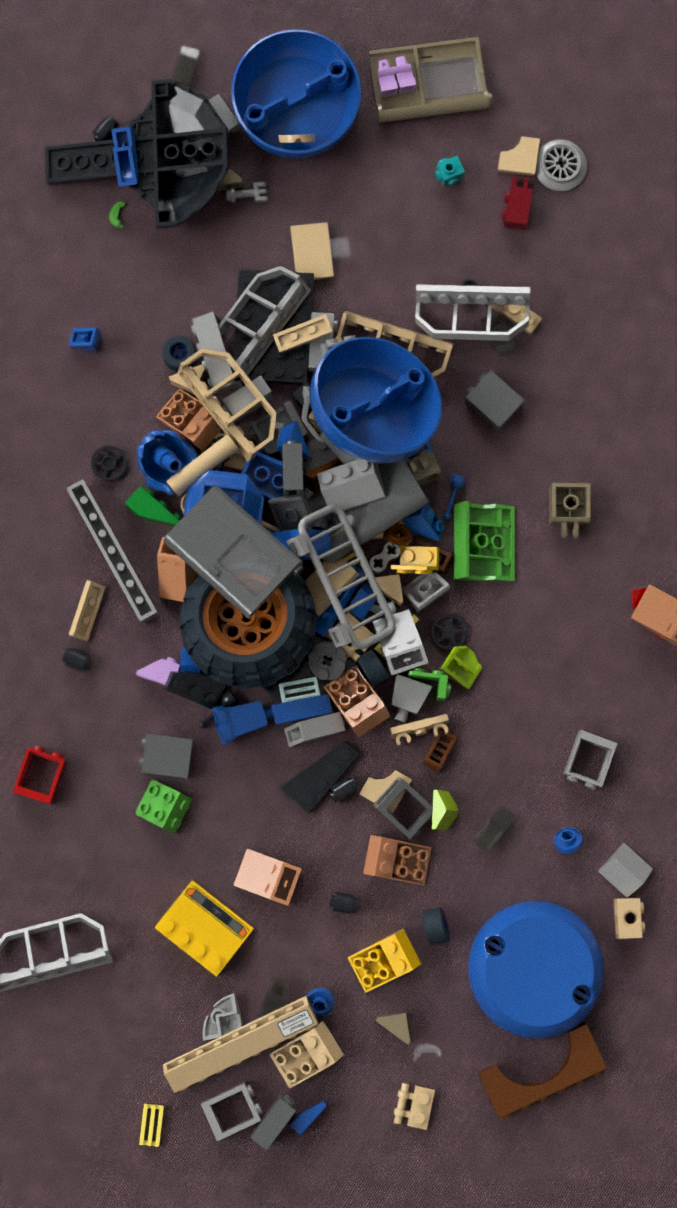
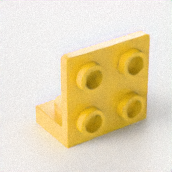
(420, 559)

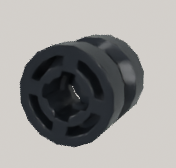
(323, 523)

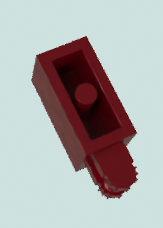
(518, 205)

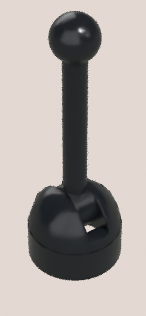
(228, 700)

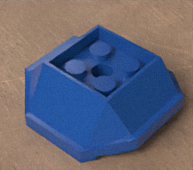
(235, 485)

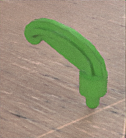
(114, 215)

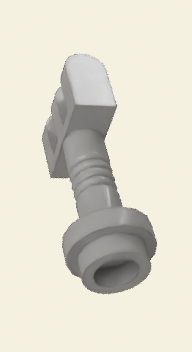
(231, 195)

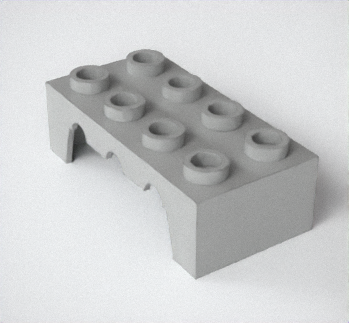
(209, 338)

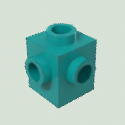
(449, 171)

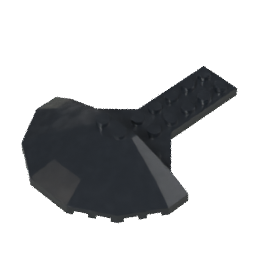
(178, 154)

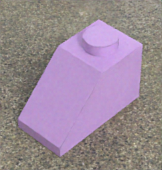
(159, 670)

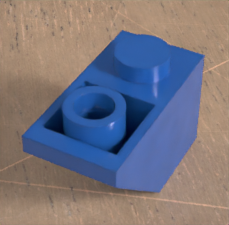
(425, 523)

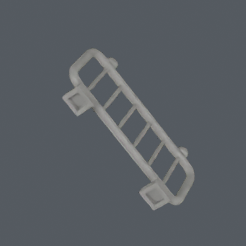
(302, 544)

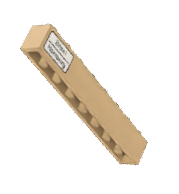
(240, 1044)

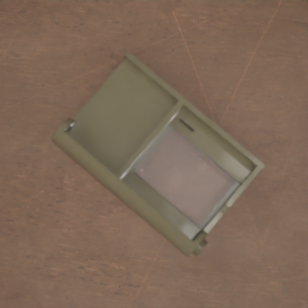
(446, 79)

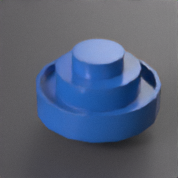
(568, 840)
(321, 1001)

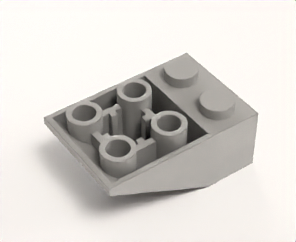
(403, 647)

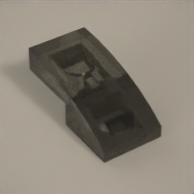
(186, 65)

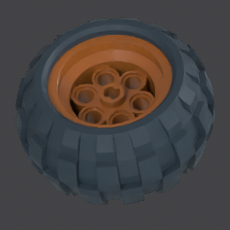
(235, 660)

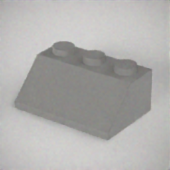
(352, 484)

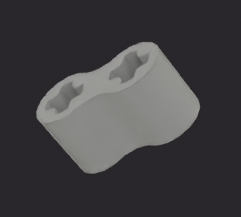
(384, 558)

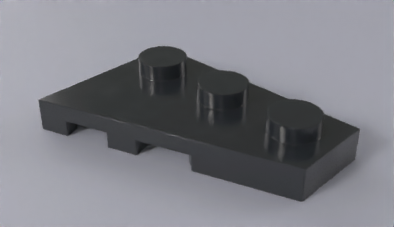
(195, 687)

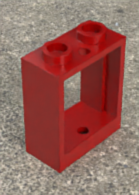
(38, 751)

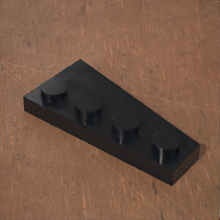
(316, 780)

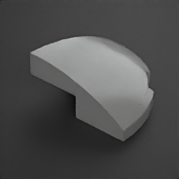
(223, 1018)

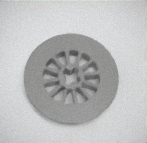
(559, 183)

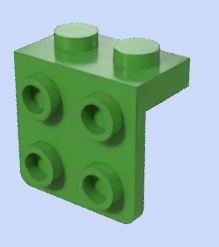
(443, 688)
(163, 806)

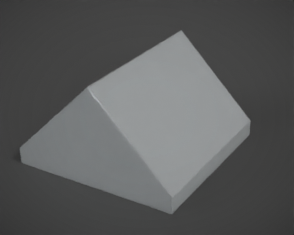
(425, 590)
(625, 870)

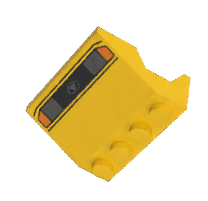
(204, 928)

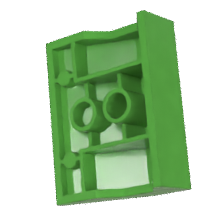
(484, 542)

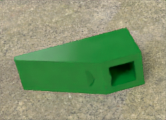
(149, 509)

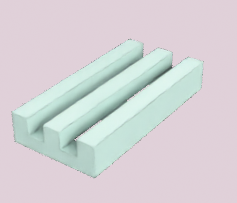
(297, 682)

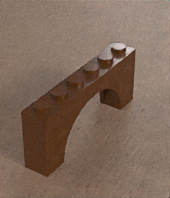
(581, 1062)

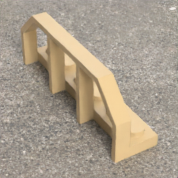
(405, 335)
(213, 406)

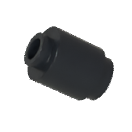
(103, 129)
(77, 659)
(343, 790)
(344, 903)

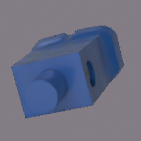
(240, 720)

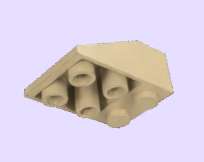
(306, 1054)

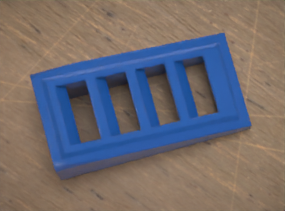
(305, 1119)

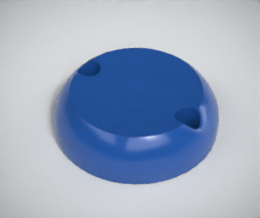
(294, 91)
(375, 400)
(536, 969)

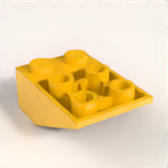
(384, 960)

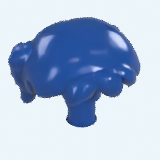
(163, 456)

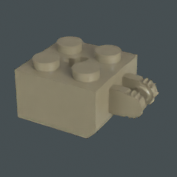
(424, 467)
(562, 514)

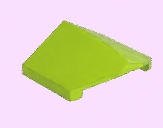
(462, 666)
(444, 810)

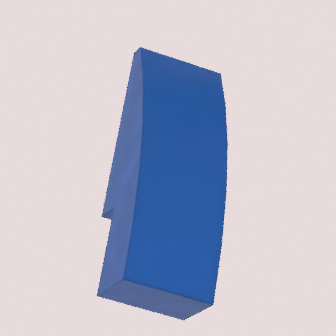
(125, 156)
(301, 709)

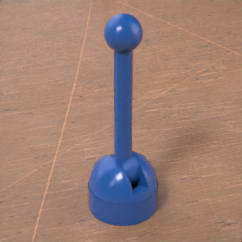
(456, 482)

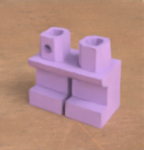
(395, 78)

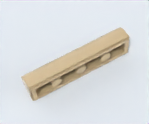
(206, 461)

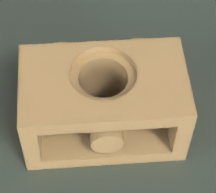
(622, 907)

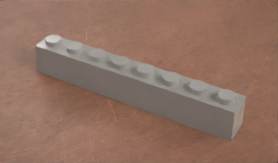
(112, 551)

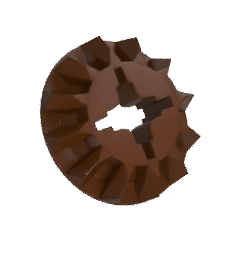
(405, 537)

